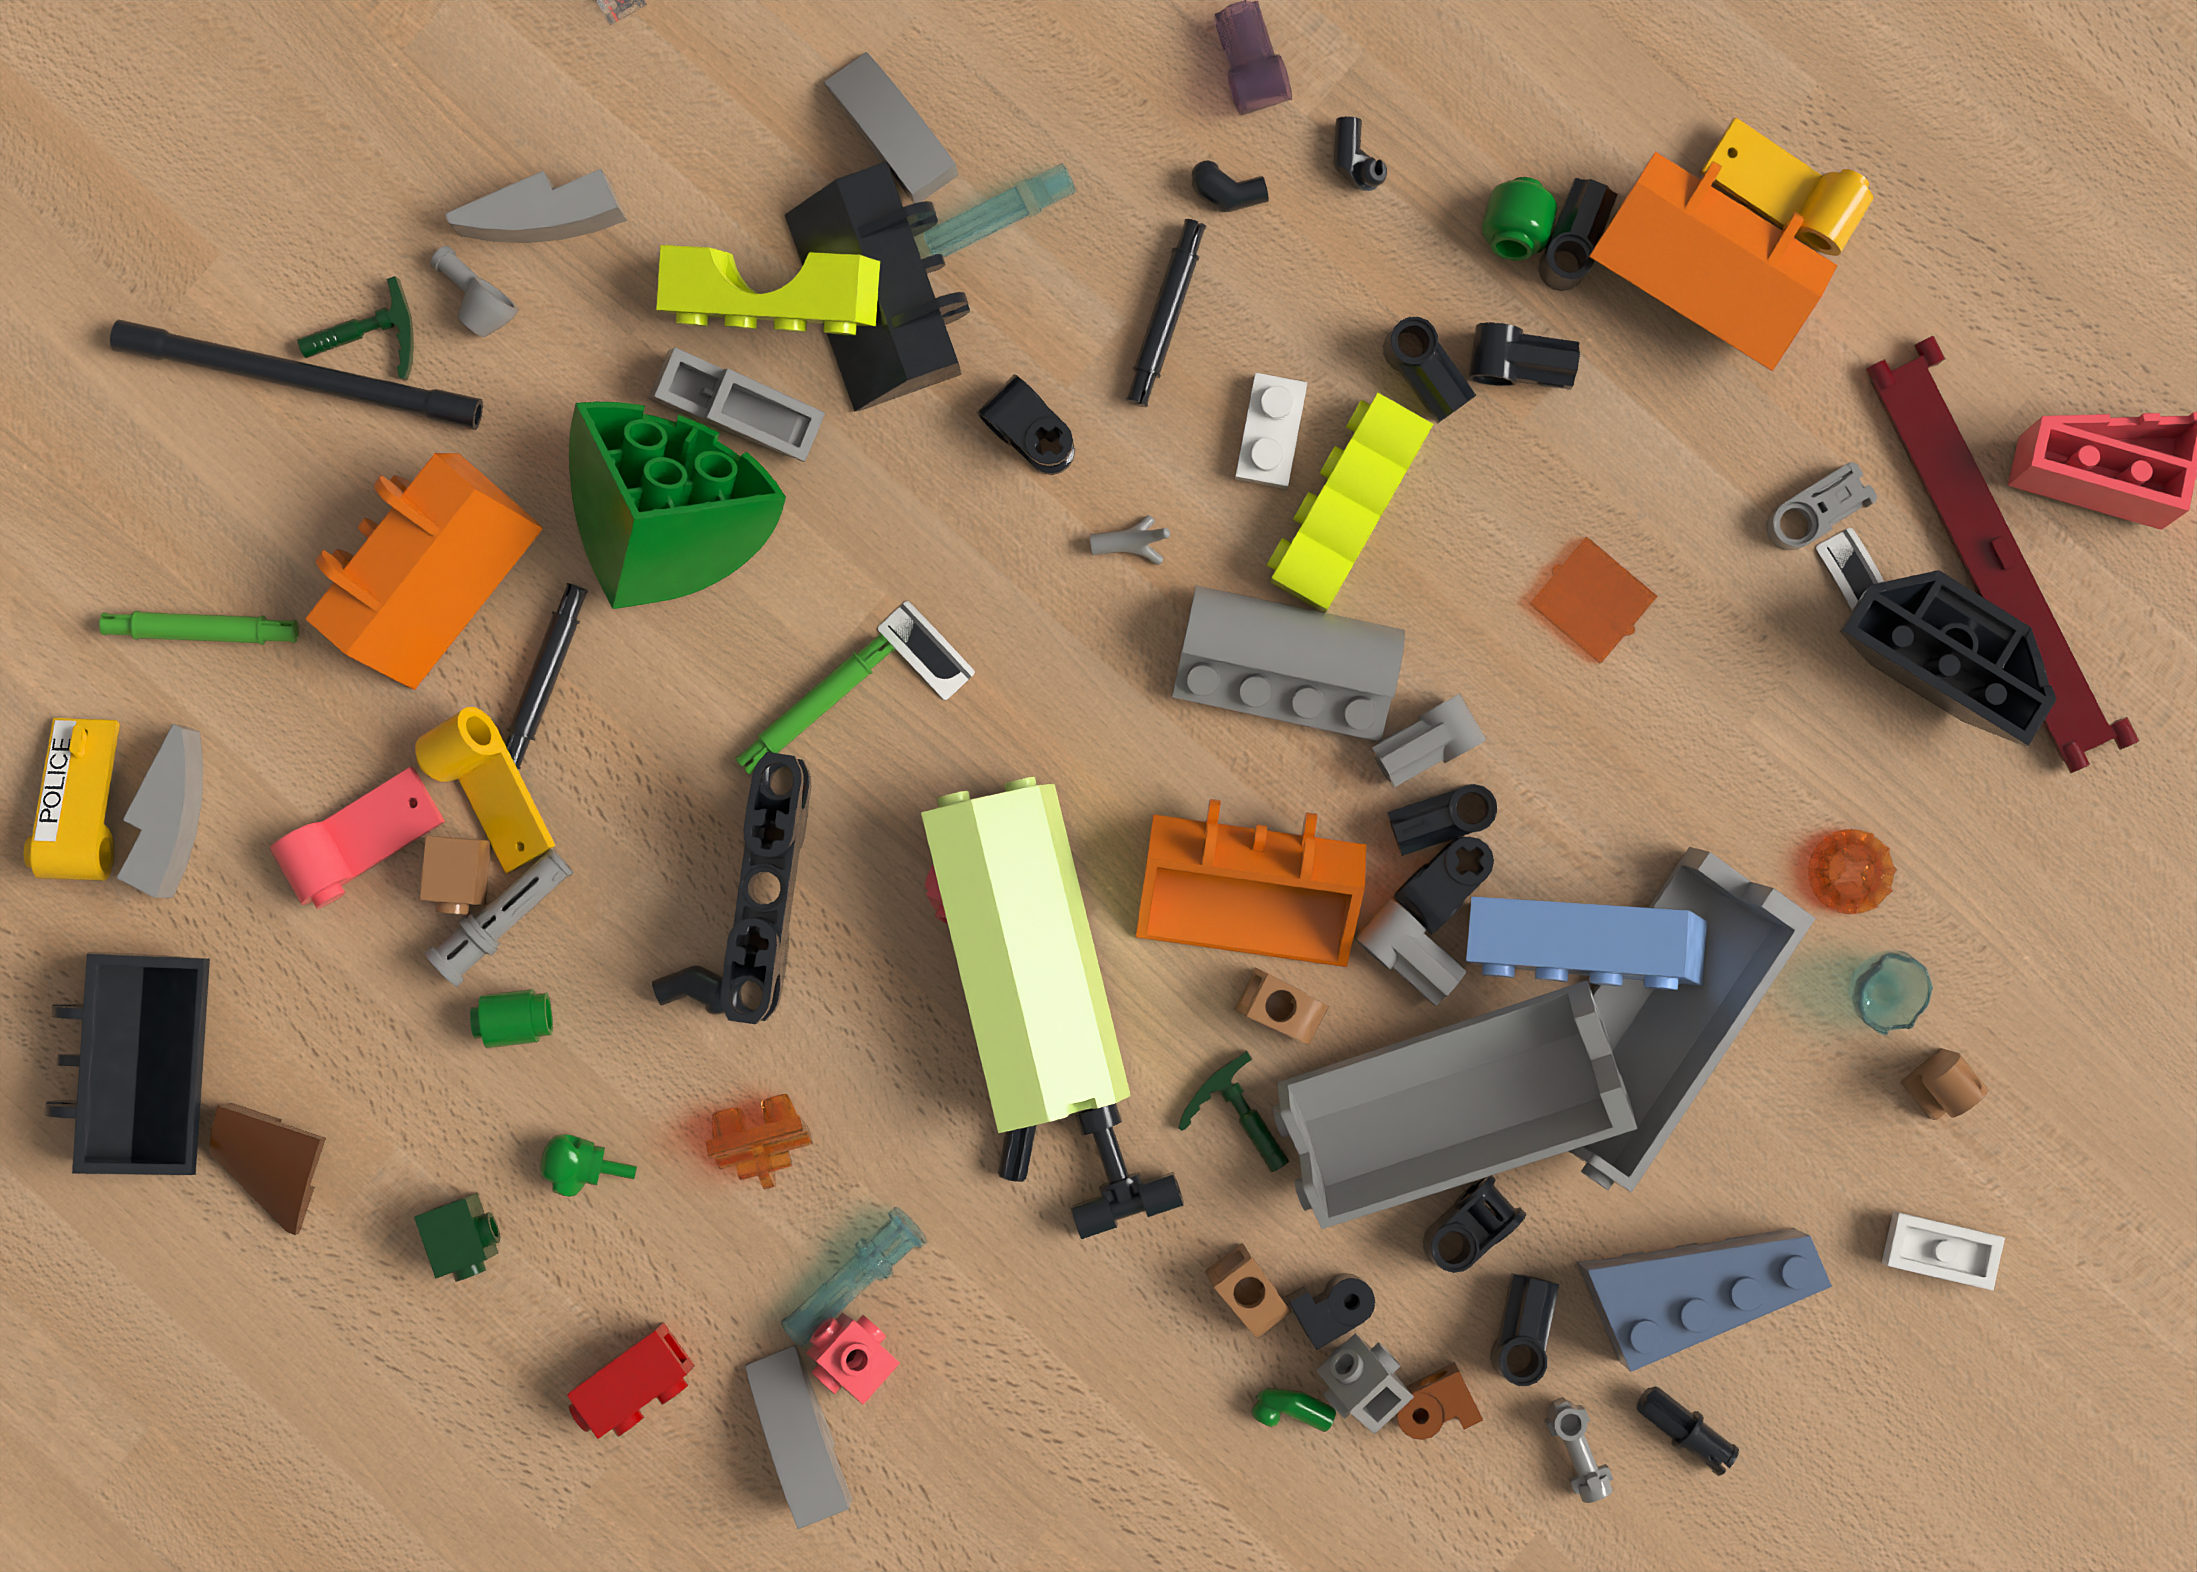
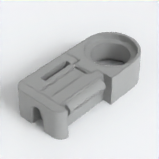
(1823, 505)

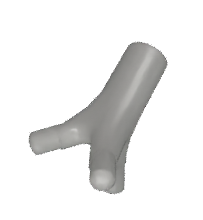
(1132, 540)

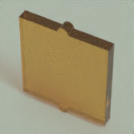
(1593, 600)

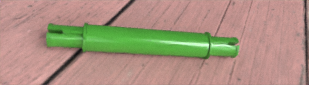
(199, 627)
(816, 702)

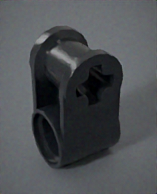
(1023, 421)
(1438, 889)
(1474, 1223)

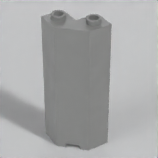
(1675, 1038)
(1453, 1106)

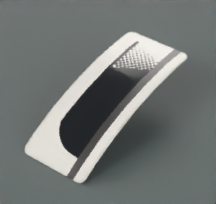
(1849, 564)
(926, 650)

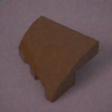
(267, 1160)

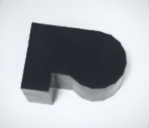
(1337, 1310)

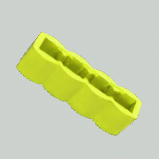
(1350, 503)

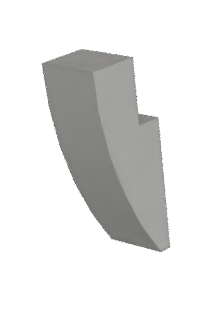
(892, 128)
(539, 211)
(736, 404)
(167, 814)
(798, 1437)

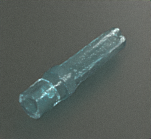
(1021, 201)

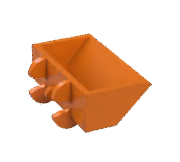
(1714, 260)
(421, 568)
(1251, 889)

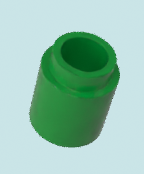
(511, 1018)

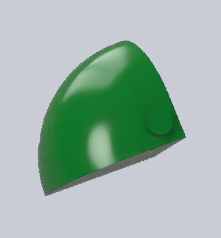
(664, 502)

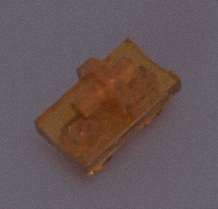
(762, 1148)

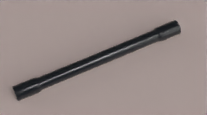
(161, 345)

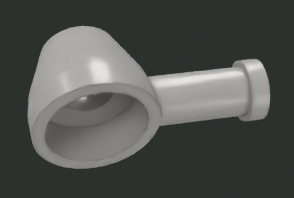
(483, 305)

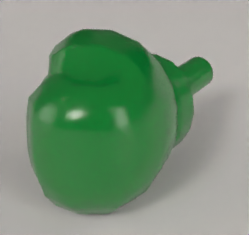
(573, 1162)

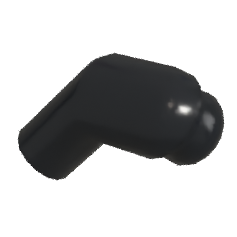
(1351, 160)
(1225, 193)
(693, 982)

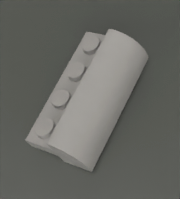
(1289, 663)

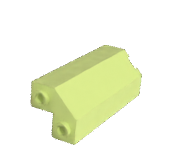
(1025, 954)

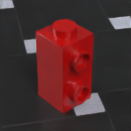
(628, 1382)

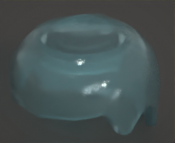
(1890, 990)

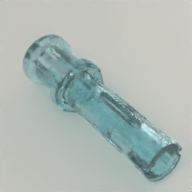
(871, 1261)

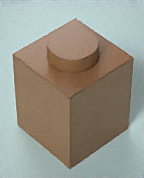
(455, 873)

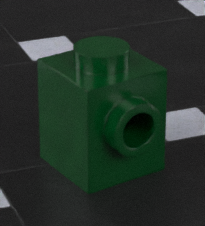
(458, 1237)

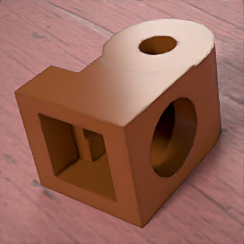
(1435, 1401)

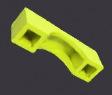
(826, 290)

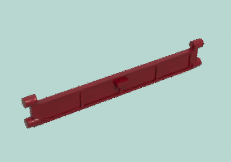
(1989, 547)

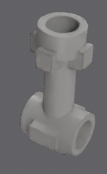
(1570, 1424)

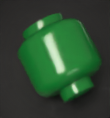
(1519, 218)

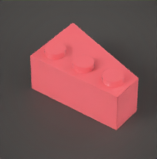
(2112, 465)

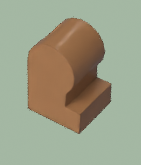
(1281, 1006)
(1945, 1085)
(1248, 1291)

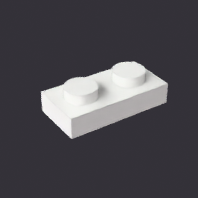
(1271, 431)
(1943, 1250)

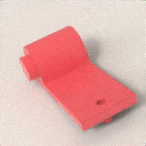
(355, 839)

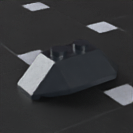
(1954, 652)

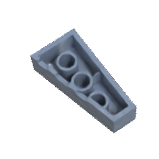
(1697, 1291)

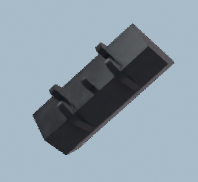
(910, 336)
(137, 1064)

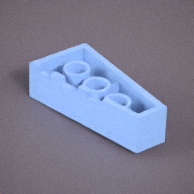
(1587, 940)

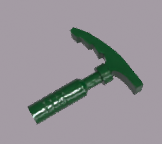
(354, 330)
(1249, 1118)

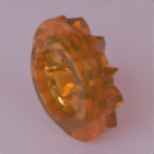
(1827, 866)

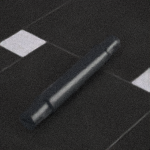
(1166, 312)
(544, 672)

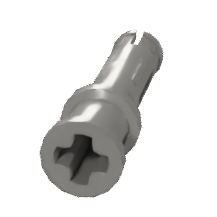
(480, 933)

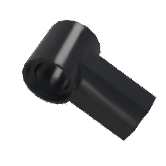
(1577, 232)
(1508, 356)
(1432, 374)
(1436, 819)
(1525, 1322)

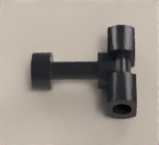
(1124, 1192)

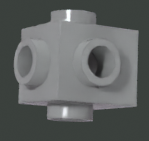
(1364, 1383)

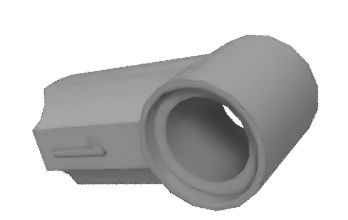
(1438, 736)
(1400, 944)

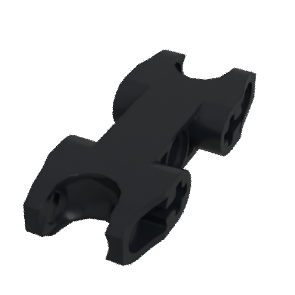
(752, 917)

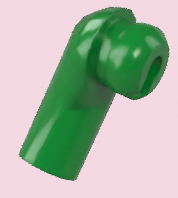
(1295, 1404)

